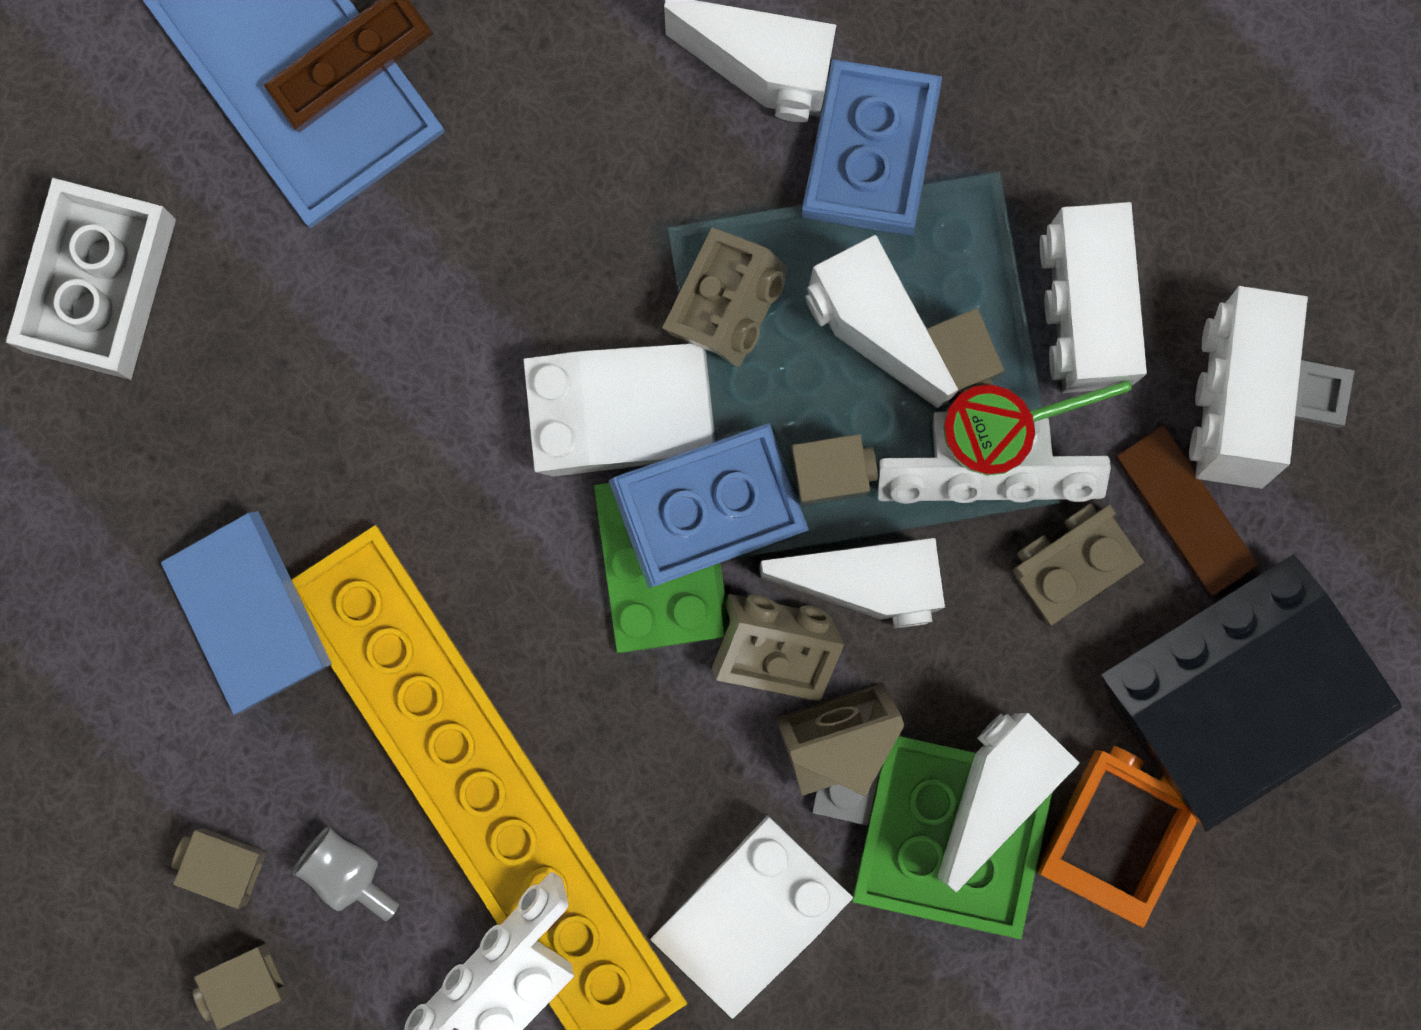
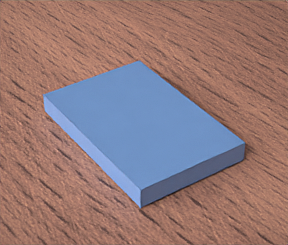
(872, 147)
(708, 505)
(246, 612)

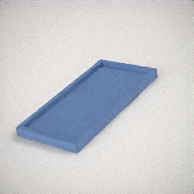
(352, 146)

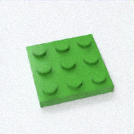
(909, 834)

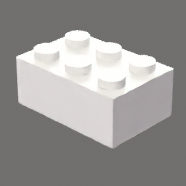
(91, 278)
(1094, 297)
(1249, 387)

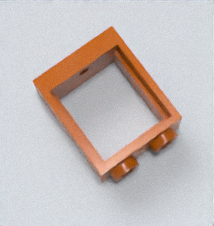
(1140, 905)

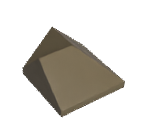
(841, 739)

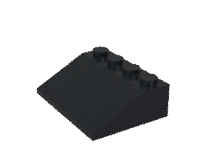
(1249, 692)

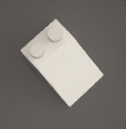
(764, 54)
(875, 317)
(617, 407)
(877, 581)
(1004, 787)
(751, 917)

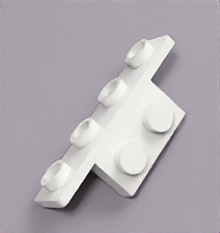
(1036, 478)
(507, 975)

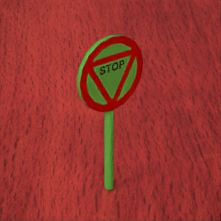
(995, 430)

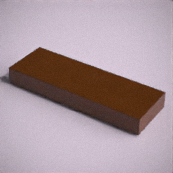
(347, 60)
(1186, 511)

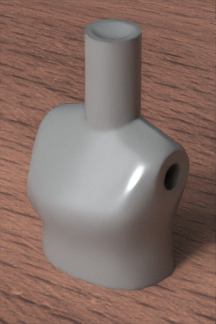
(343, 874)

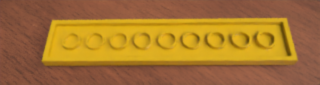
(478, 780)

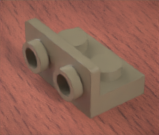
(727, 296)
(1077, 564)
(778, 647)

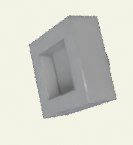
(1323, 394)
(844, 803)

